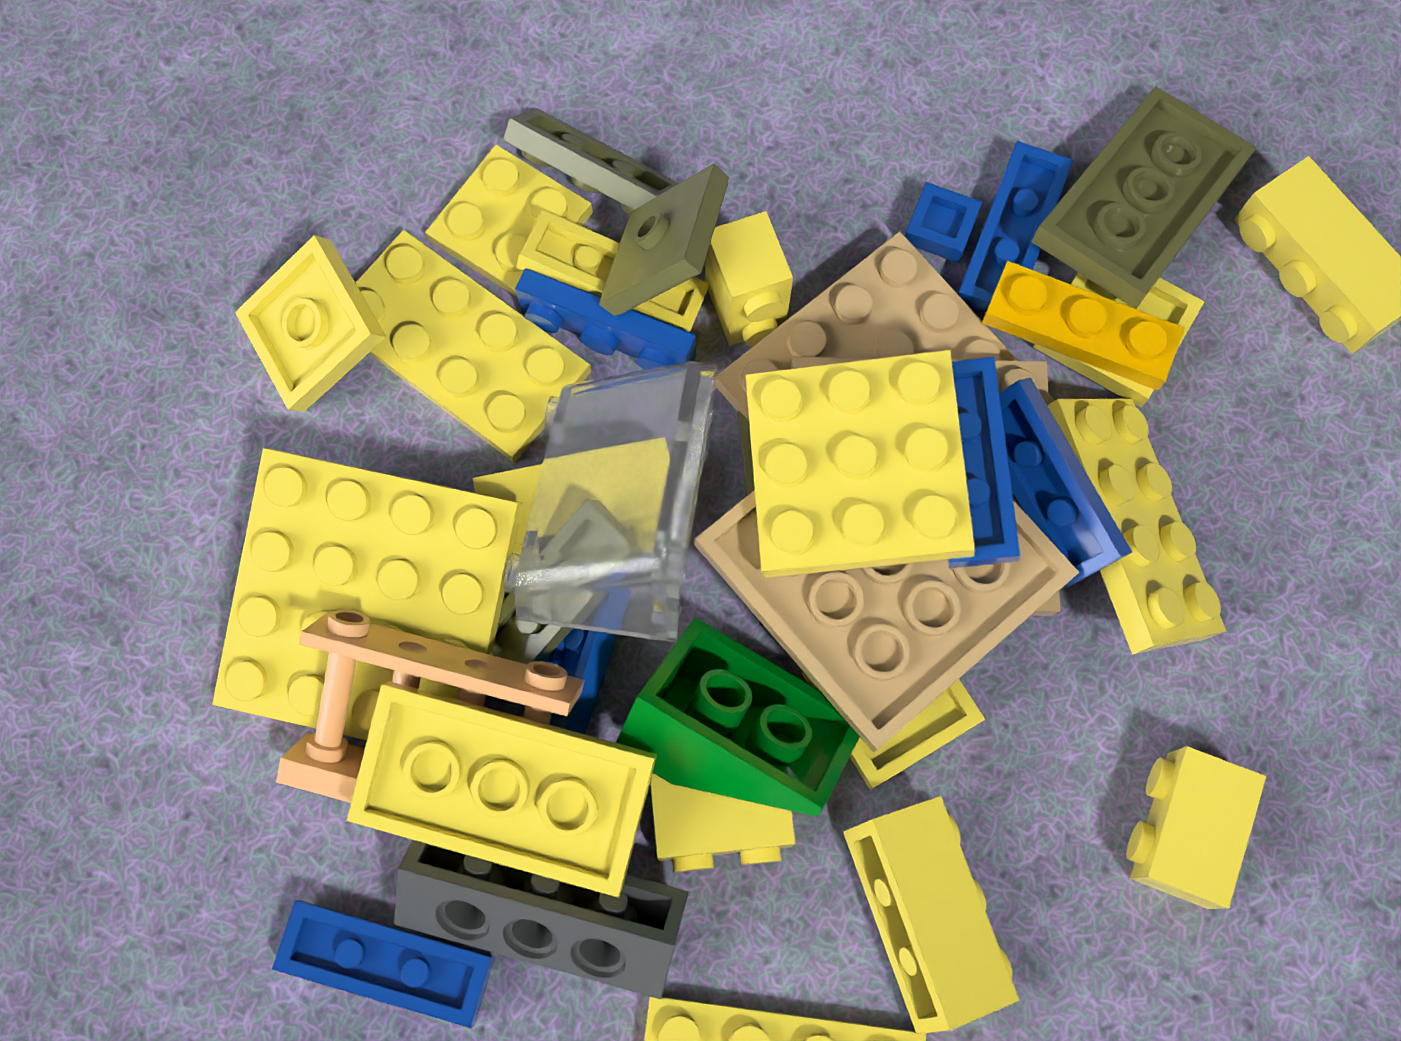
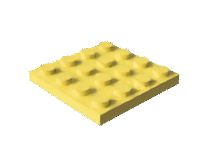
(363, 543)

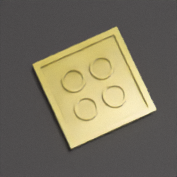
(858, 465)

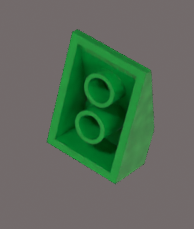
(738, 726)

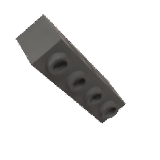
(541, 919)

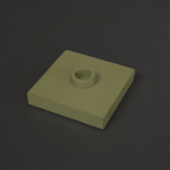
(665, 241)

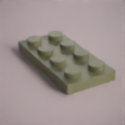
(1143, 196)

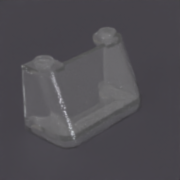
(616, 503)

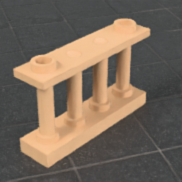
(331, 766)

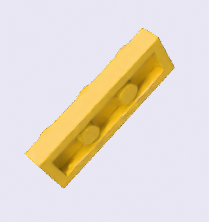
(1083, 325)

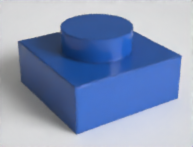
(942, 222)

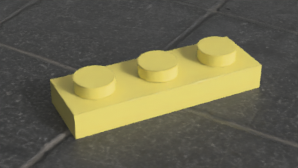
(585, 260)

